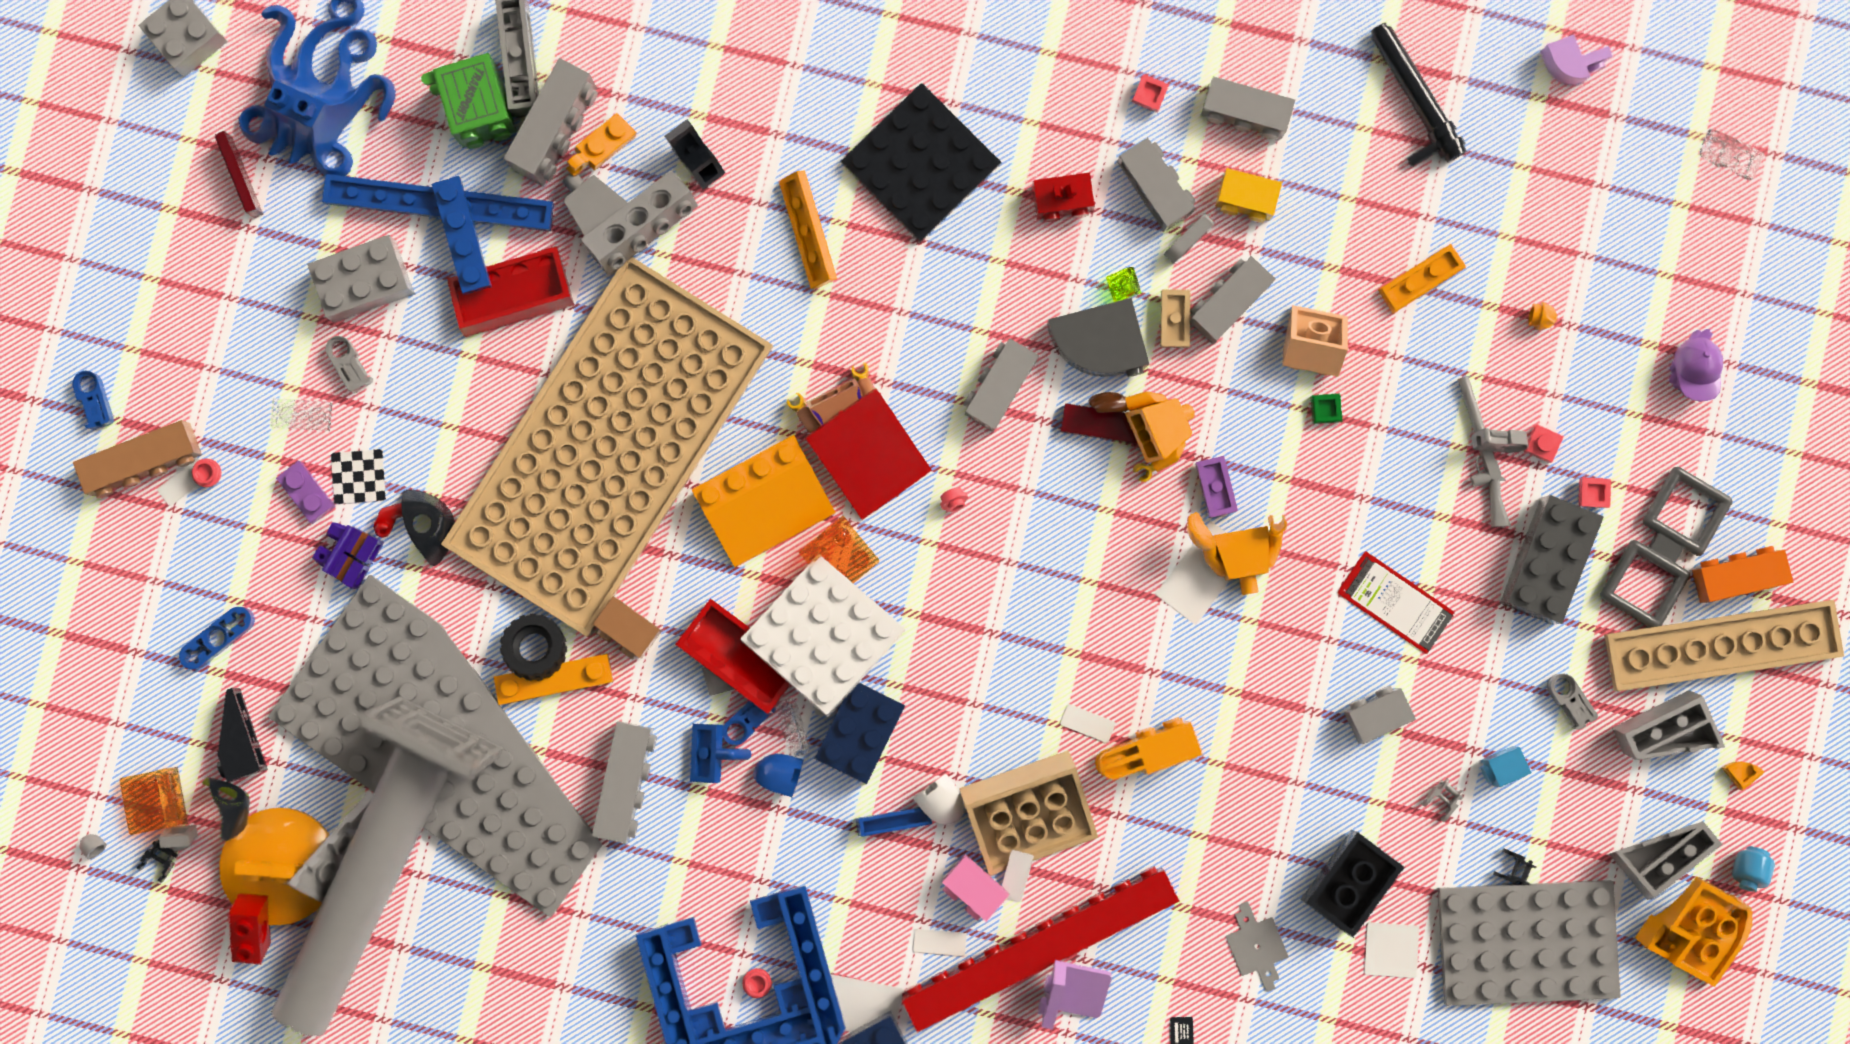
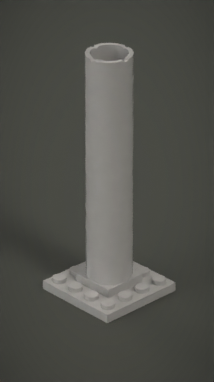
(423, 757)

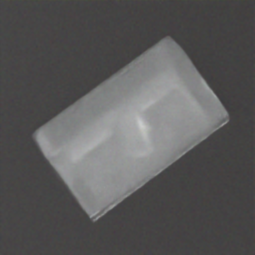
(792, 727)

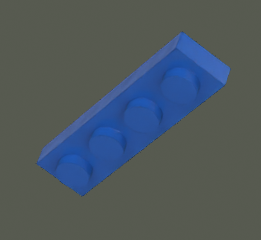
(461, 235)

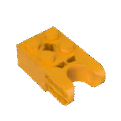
(1150, 750)

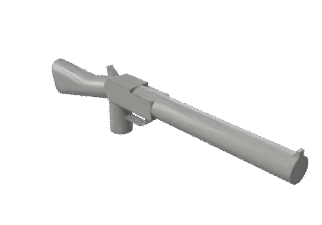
(1492, 471)

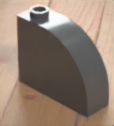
(1101, 340)

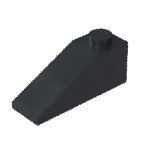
(238, 743)

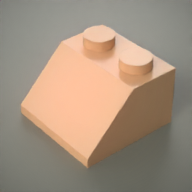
(1315, 341)

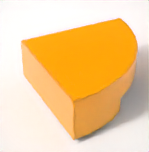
(1742, 773)

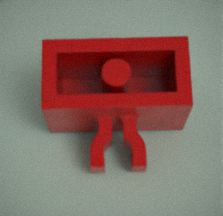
(1063, 197)

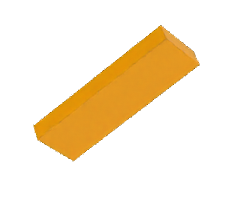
(1422, 278)

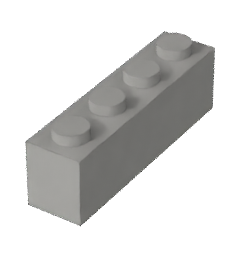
(623, 782)

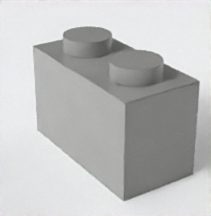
(1379, 715)

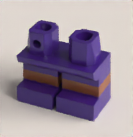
(339, 562)

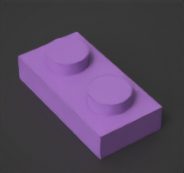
(1216, 486)
(306, 492)

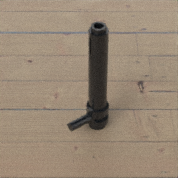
(1441, 130)

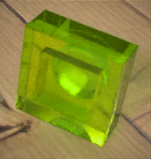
(1123, 284)

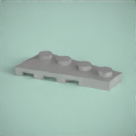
(320, 869)

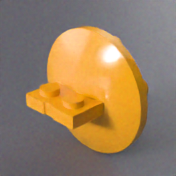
(268, 857)

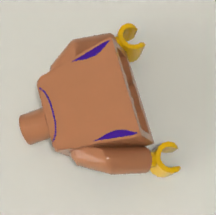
(830, 403)

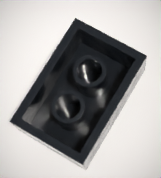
(1352, 883)

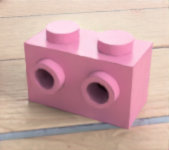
(974, 888)

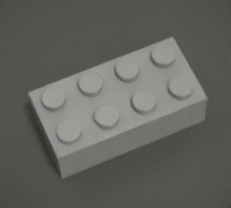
(551, 122)

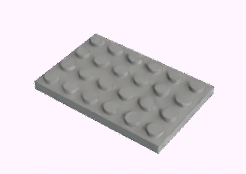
(1528, 942)

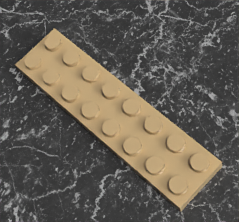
(1724, 645)

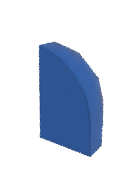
(778, 773)

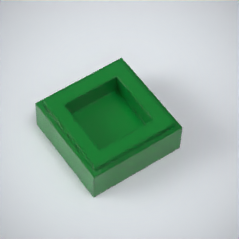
(1326, 408)

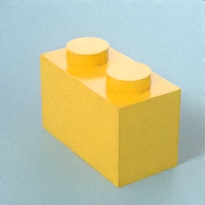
(1248, 195)

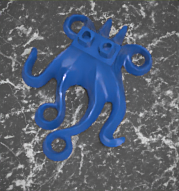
(301, 107)

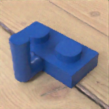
(708, 753)

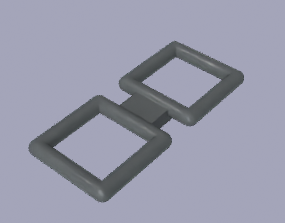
(1666, 547)

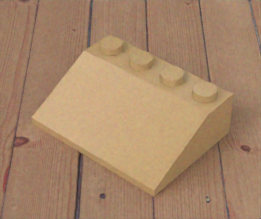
(1029, 811)

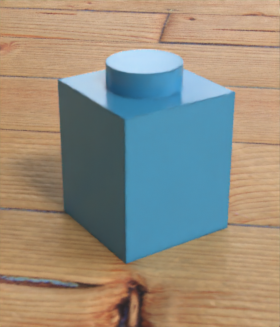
(1505, 767)

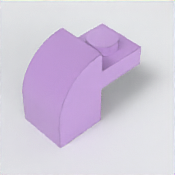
(1568, 64)

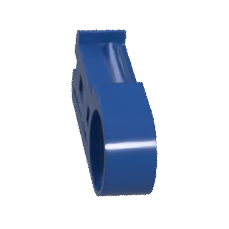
(94, 402)
(748, 717)

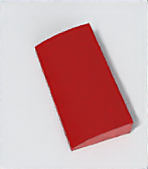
(519, 291)
(717, 645)

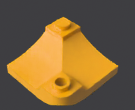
(1699, 931)

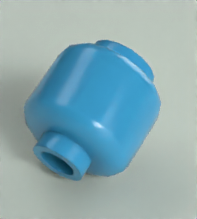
(1753, 868)

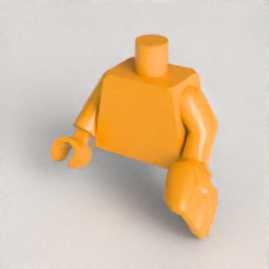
(1241, 552)

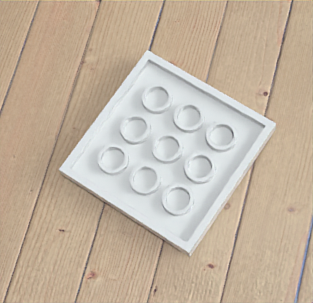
(823, 635)

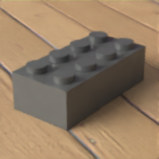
(1551, 559)

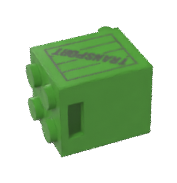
(473, 100)

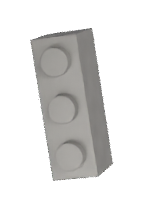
(1247, 108)
(1157, 184)
(1231, 298)
(1000, 384)

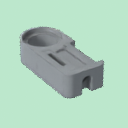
(1189, 238)
(348, 366)
(1500, 441)
(1573, 702)

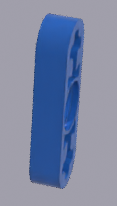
(195, 645)

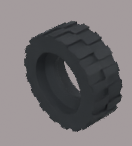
(533, 625)

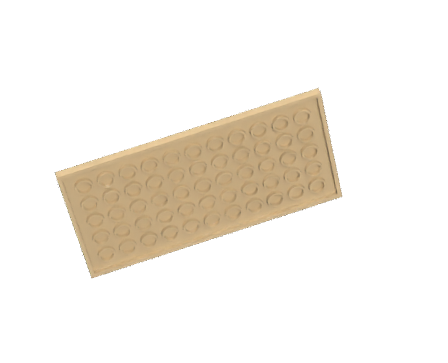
(607, 445)

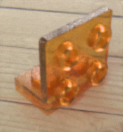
(842, 549)
(153, 800)

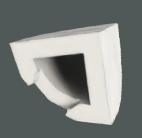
(941, 801)

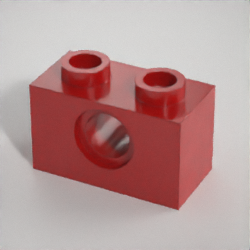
(249, 929)

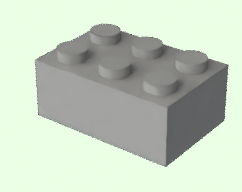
(360, 278)

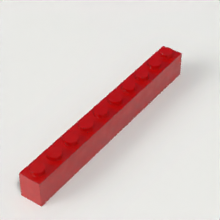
(1039, 949)

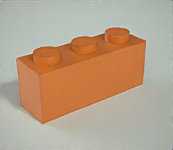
(1742, 574)

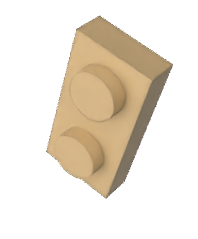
(1175, 318)

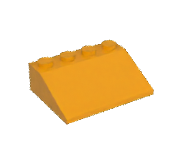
(763, 501)

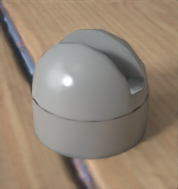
(92, 845)

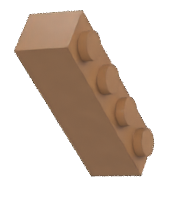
(137, 458)

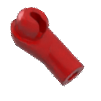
(386, 519)

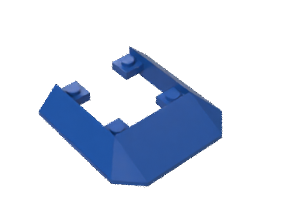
(806, 1004)

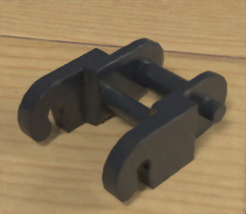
(1519, 859)
(167, 865)

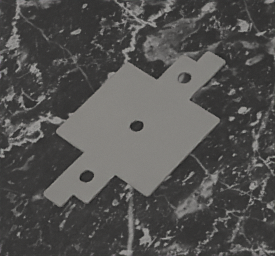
(1243, 946)

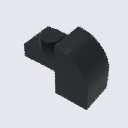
(694, 154)

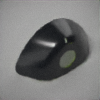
(429, 542)
(233, 812)

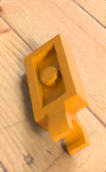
(601, 145)

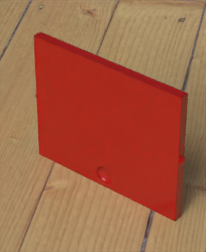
(868, 453)

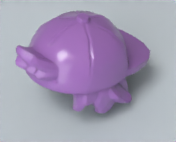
(1698, 367)

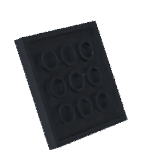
(921, 162)

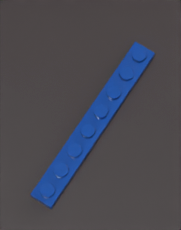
(421, 201)

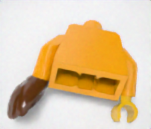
(1157, 425)

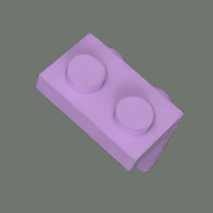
(1073, 990)

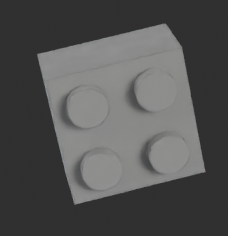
(183, 34)

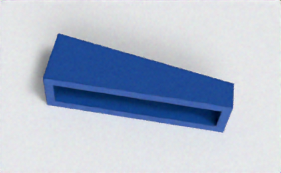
(891, 821)

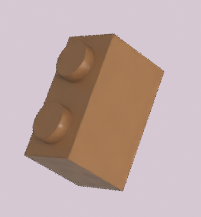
(627, 628)

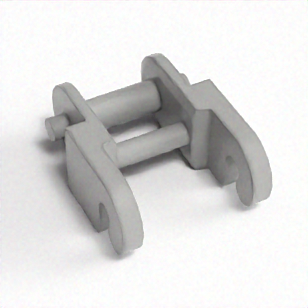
(1452, 805)

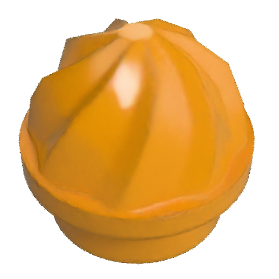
(1542, 316)

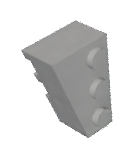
(1670, 728)
(1666, 858)

